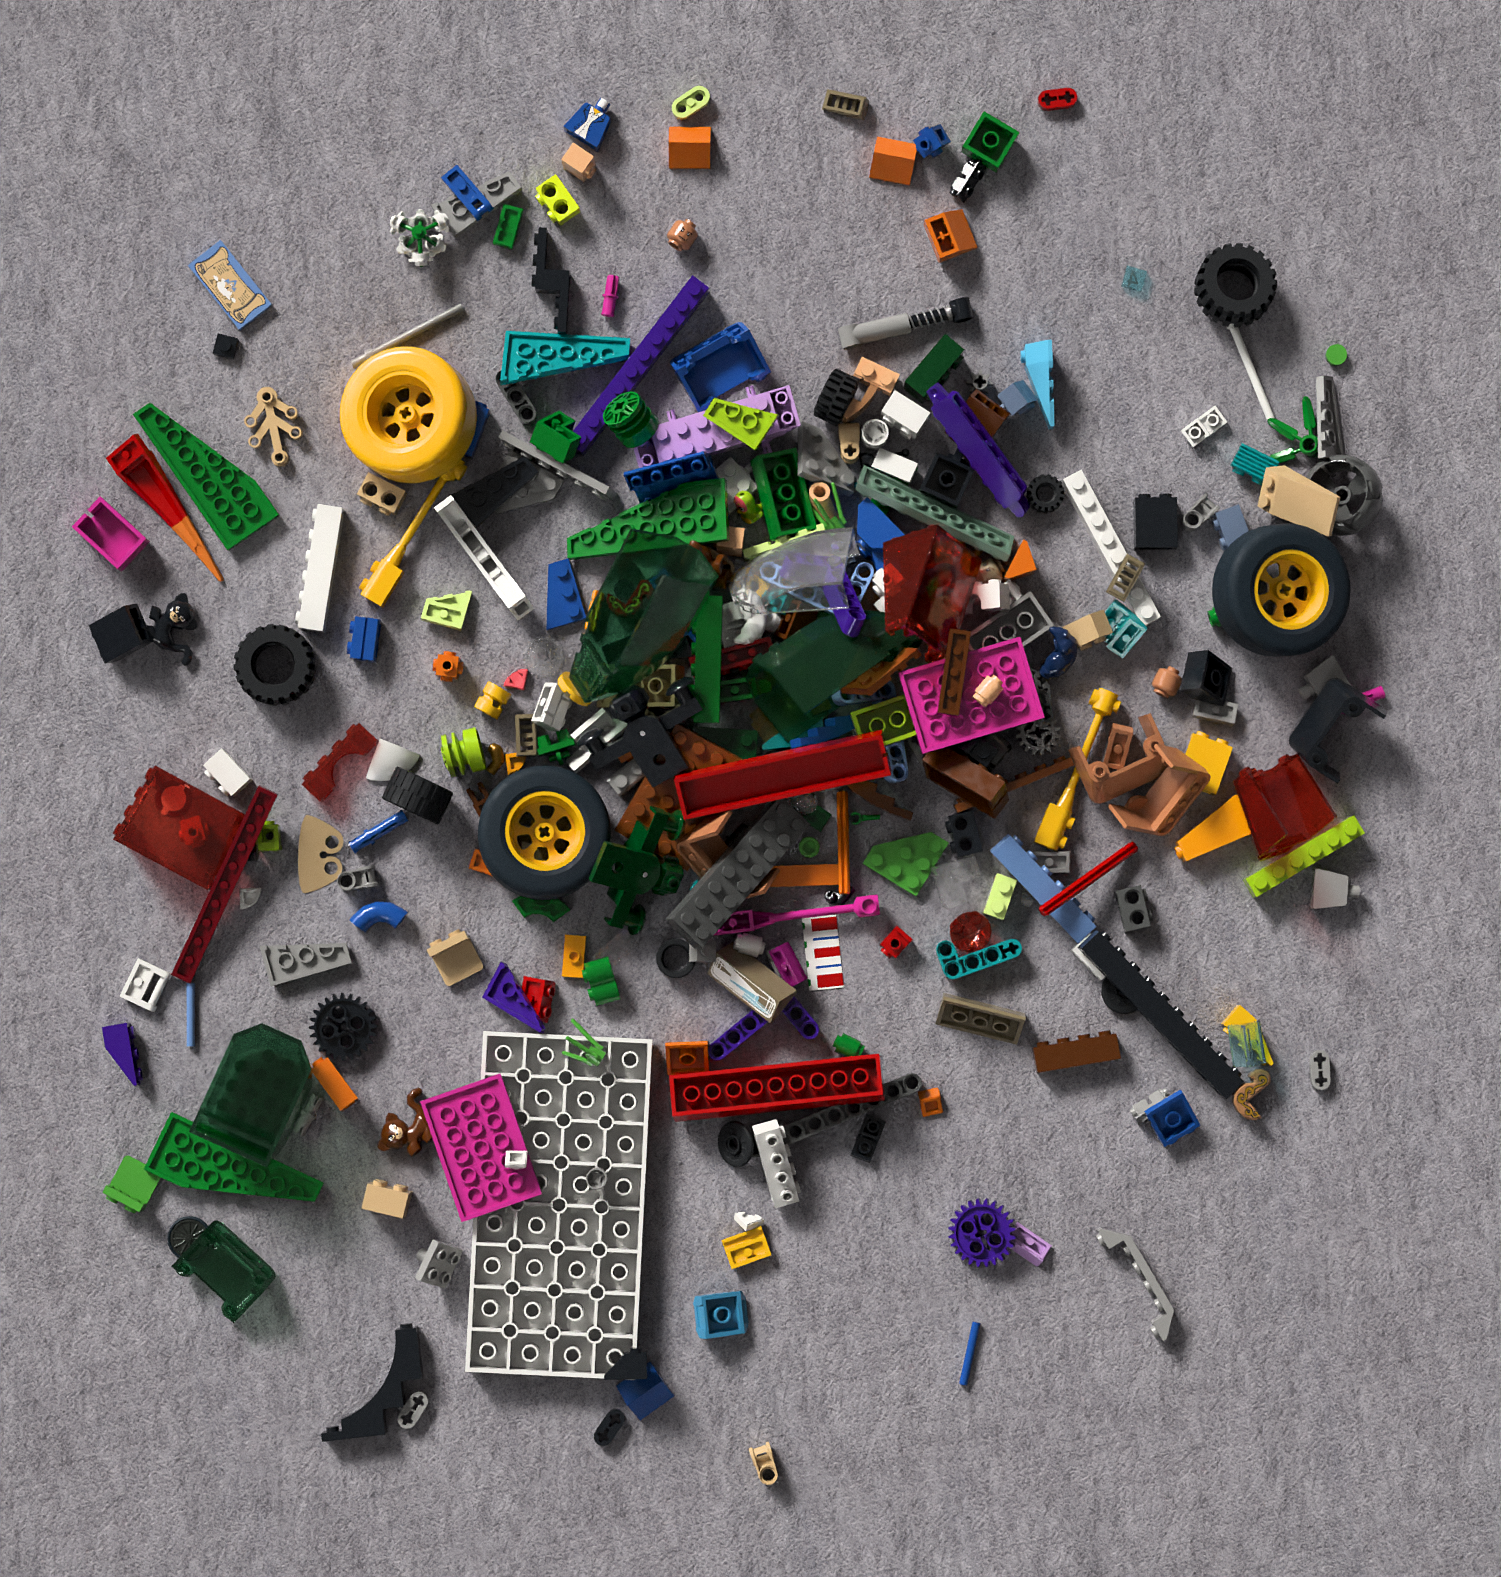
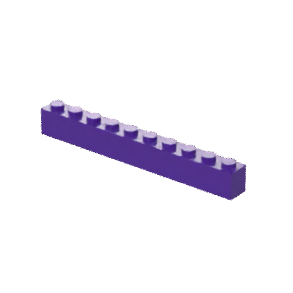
(642, 359)

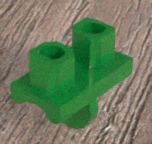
(565, 741)

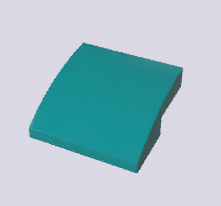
(1126, 628)

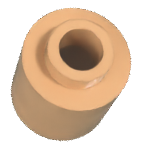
(988, 690)

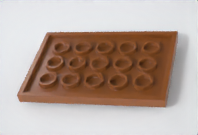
(699, 754)

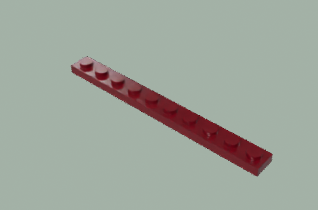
(224, 884)

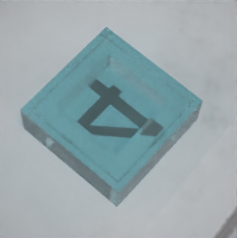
(1133, 278)

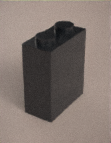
(1155, 522)
(120, 633)

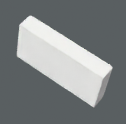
(894, 465)

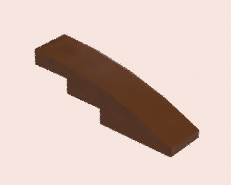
(867, 791)

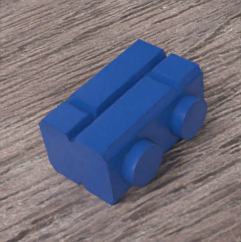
(364, 639)

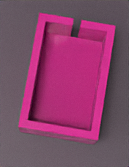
(111, 534)

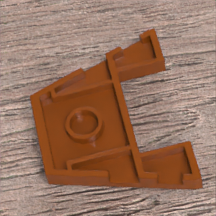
(880, 674)

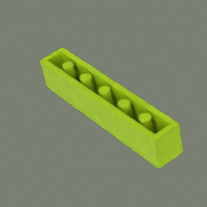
(1303, 856)

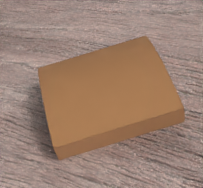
(856, 407)

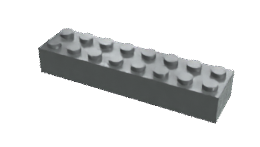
(737, 872)

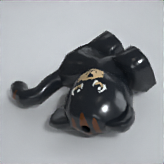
(177, 616)

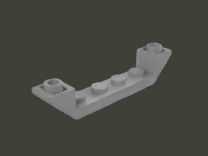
(1161, 1323)

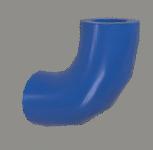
(378, 912)

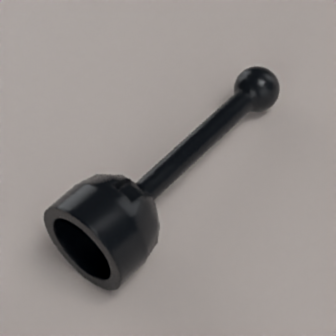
(867, 458)

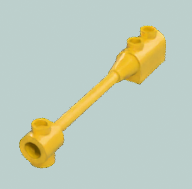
(386, 572)
(1059, 816)

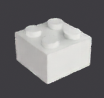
(904, 415)

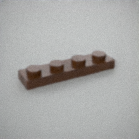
(954, 672)

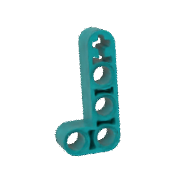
(980, 955)

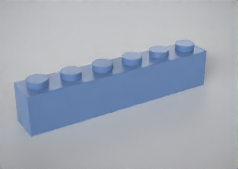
(1042, 887)

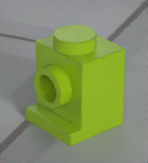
(270, 845)

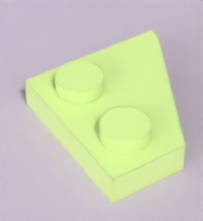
(447, 610)

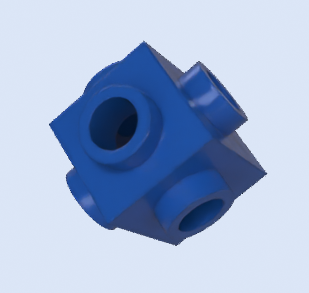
(931, 141)

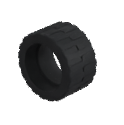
(417, 795)

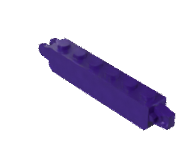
(979, 449)

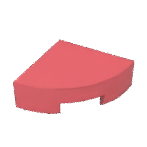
(517, 679)

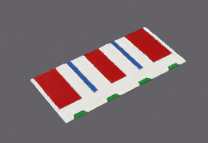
(822, 952)

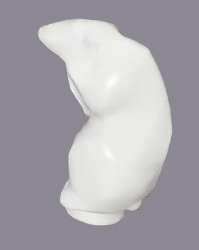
(753, 628)

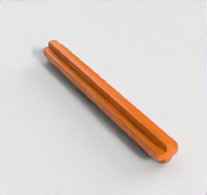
(843, 843)

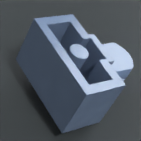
(1017, 398)

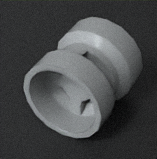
(594, 1180)

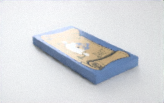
(230, 285)

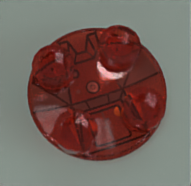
(970, 931)

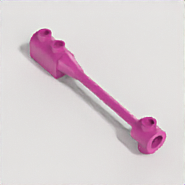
(750, 920)

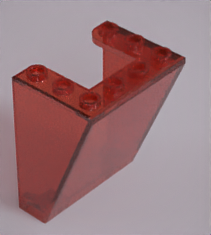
(927, 586)
(179, 827)

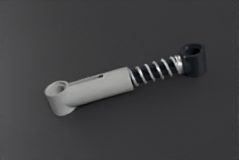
(859, 334)

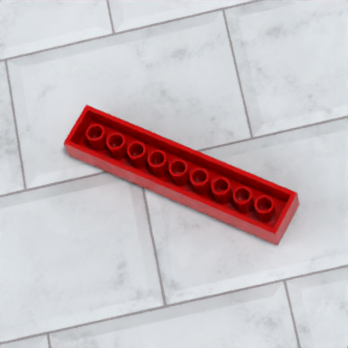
(776, 1087)

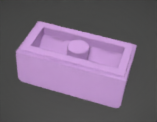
(1030, 1245)

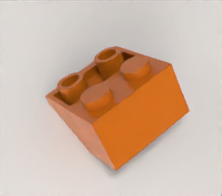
(949, 234)

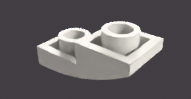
(1204, 426)

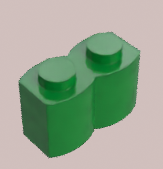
(601, 980)

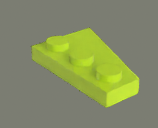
(742, 422)

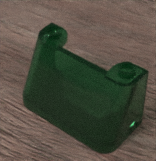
(226, 1268)

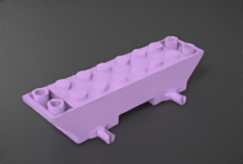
(698, 434)

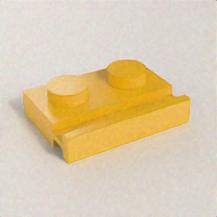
(746, 1247)

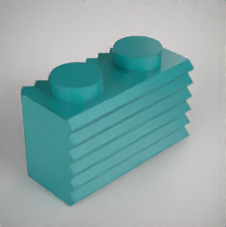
(1252, 462)

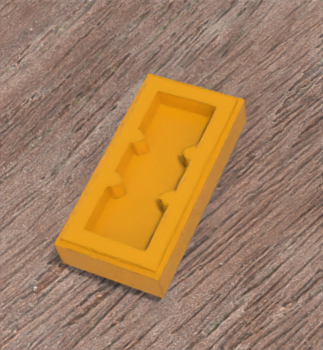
(573, 956)

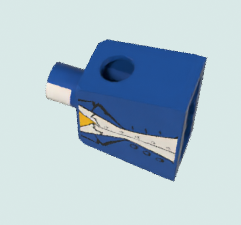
(590, 124)

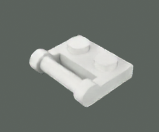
(139, 982)

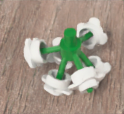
(421, 224)

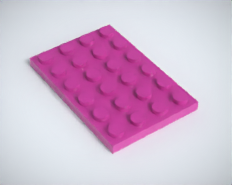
(1012, 707)
(471, 1136)

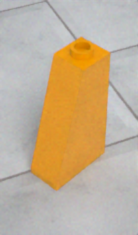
(1216, 830)

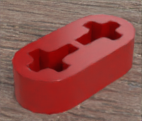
(1056, 94)

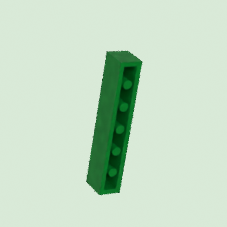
(708, 659)

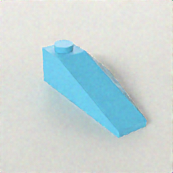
(1038, 365)

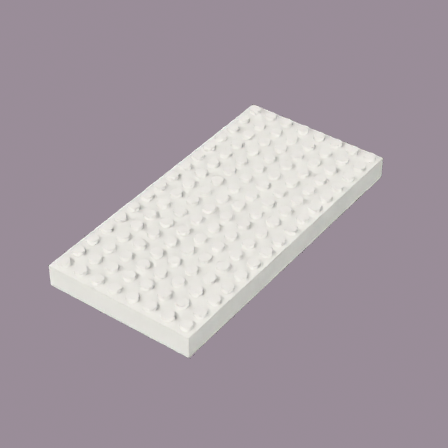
(563, 1269)

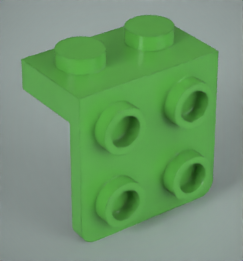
(132, 1185)

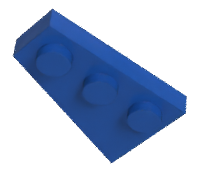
(563, 597)

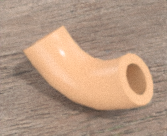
(822, 493)

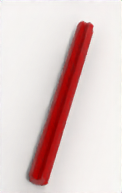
(1088, 879)

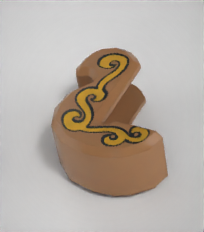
(1247, 1091)

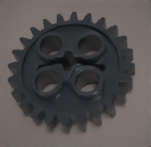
(352, 1009)

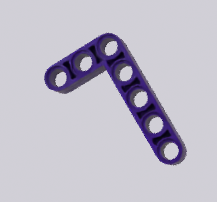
(851, 618)
(745, 1034)

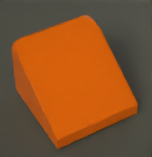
(930, 1102)

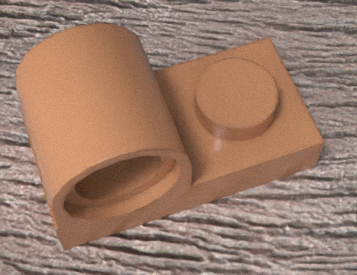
(1118, 746)

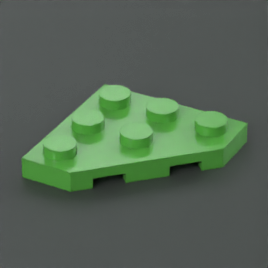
(907, 860)

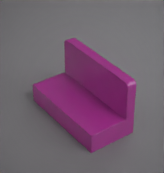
(787, 964)

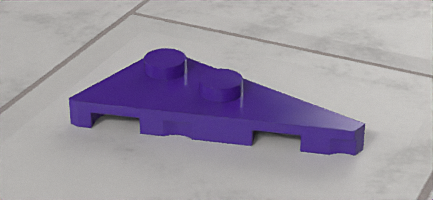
(508, 995)

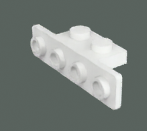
(612, 730)

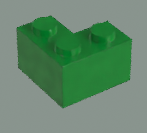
(556, 436)

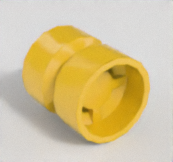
(492, 700)

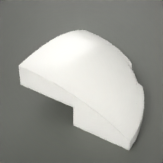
(387, 758)

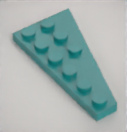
(547, 354)

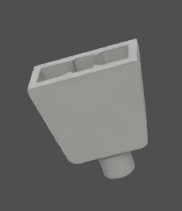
(1320, 675)
(1330, 889)

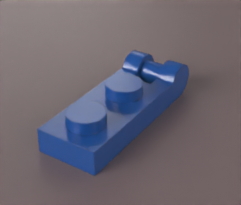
(466, 192)

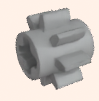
(984, 379)

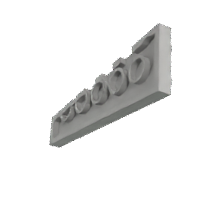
(599, 489)

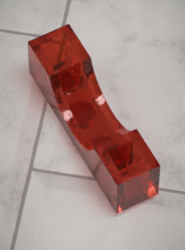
(321, 781)

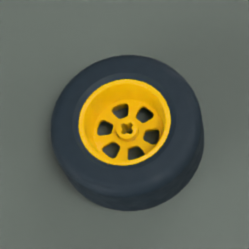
(1321, 574)
(500, 827)

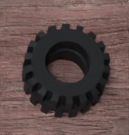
(836, 397)

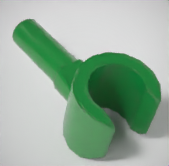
(865, 817)

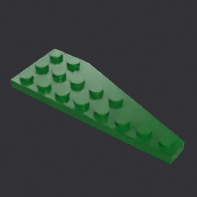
(219, 489)
(689, 512)
(207, 1166)

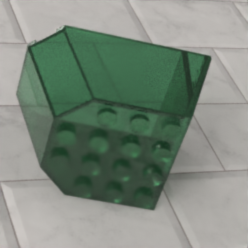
(256, 1094)

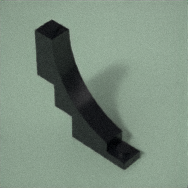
(371, 1418)

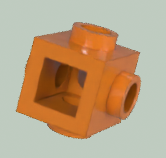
(455, 669)

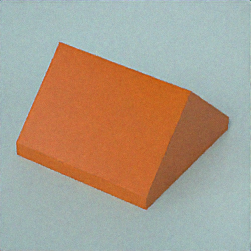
(689, 147)
(893, 161)
(1022, 563)
(687, 1057)

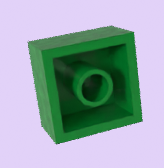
(990, 141)

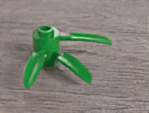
(1291, 434)

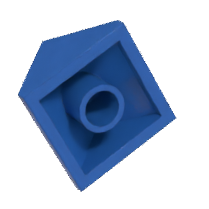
(647, 1394)

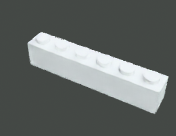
(320, 569)

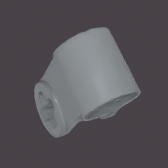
(1201, 511)
(359, 878)

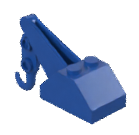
(873, 530)

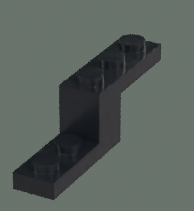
(551, 281)

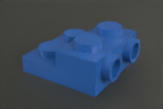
(1172, 1118)

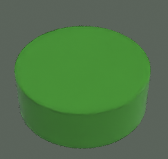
(1336, 355)
(809, 847)

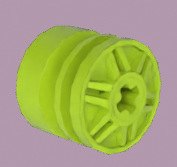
(463, 752)

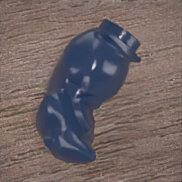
(1062, 657)

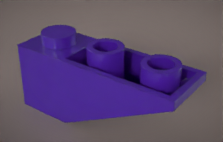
(120, 1045)

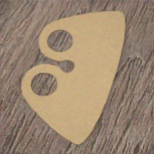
(311, 844)

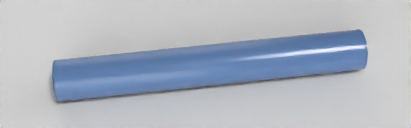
(190, 988)

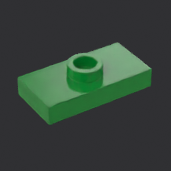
(508, 226)

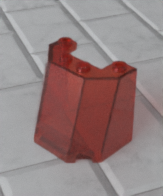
(1281, 806)

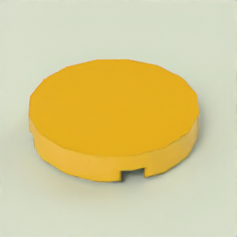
(567, 686)

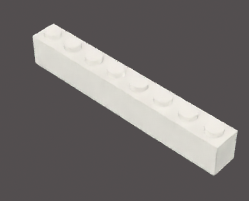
(1108, 543)

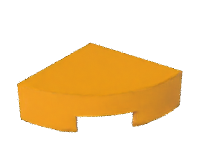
(514, 763)

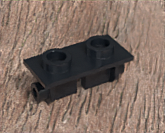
(973, 172)

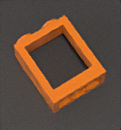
(333, 1083)

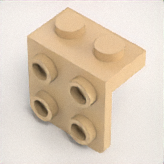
(455, 957)

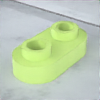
(689, 101)

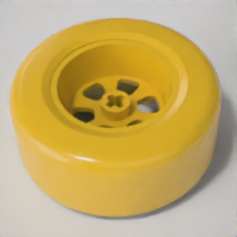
(377, 384)

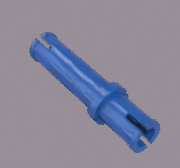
(378, 831)

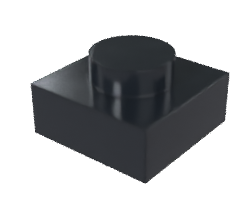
(225, 346)

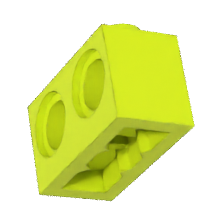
(561, 198)

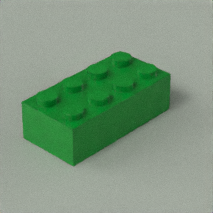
(782, 493)

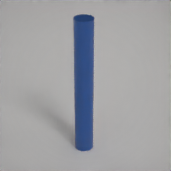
(969, 1353)

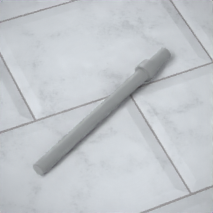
(408, 335)

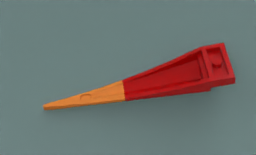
(145, 476)

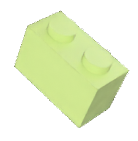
(999, 896)

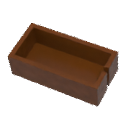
(966, 780)

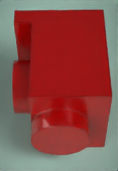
(902, 938)

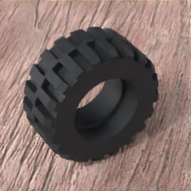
(1244, 261)
(275, 636)

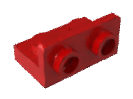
(540, 995)

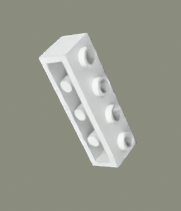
(776, 1164)

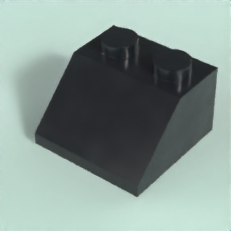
(1206, 677)

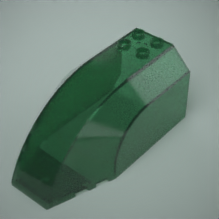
(640, 613)
(802, 673)

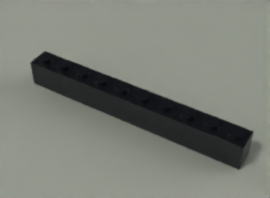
(1161, 1014)

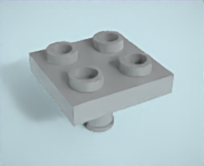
(437, 1263)

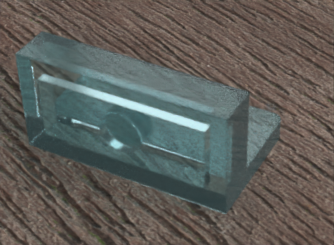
(1246, 1044)

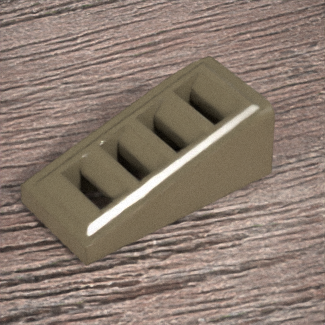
(860, 115)
(1137, 563)
(525, 717)

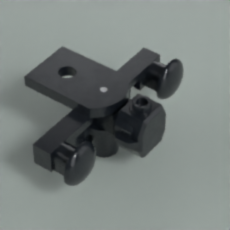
(646, 731)

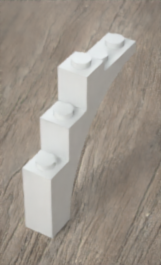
(484, 558)

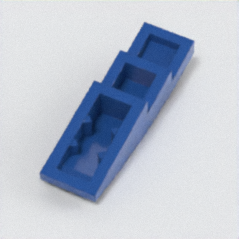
(833, 728)

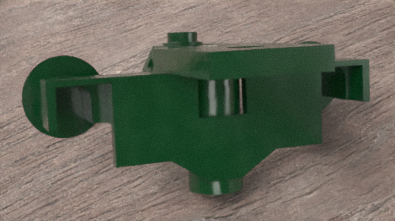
(639, 869)

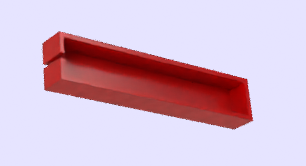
(783, 774)

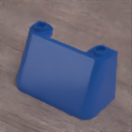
(719, 365)

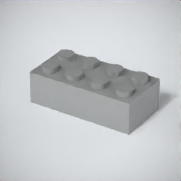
(1023, 620)

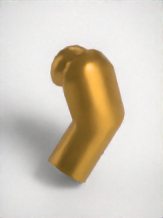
(497, 758)

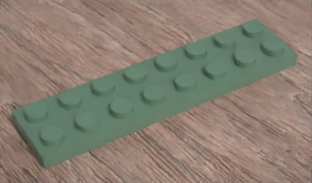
(932, 512)

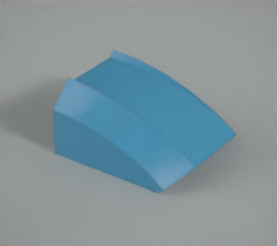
(720, 1314)

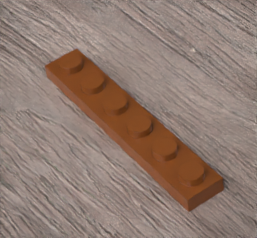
(1023, 778)

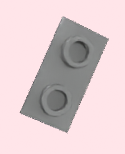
(1139, 1108)

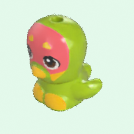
(747, 508)

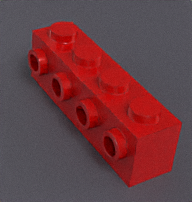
(740, 655)

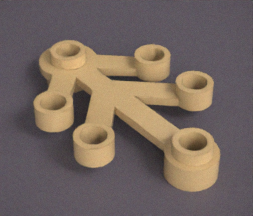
(272, 423)

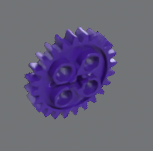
(965, 1239)

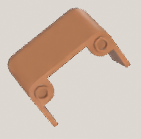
(1103, 785)
(1167, 798)
(704, 846)

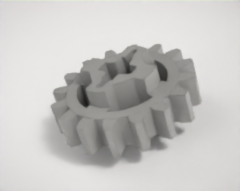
(1039, 742)

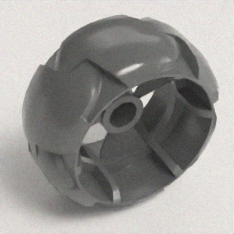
(1365, 482)

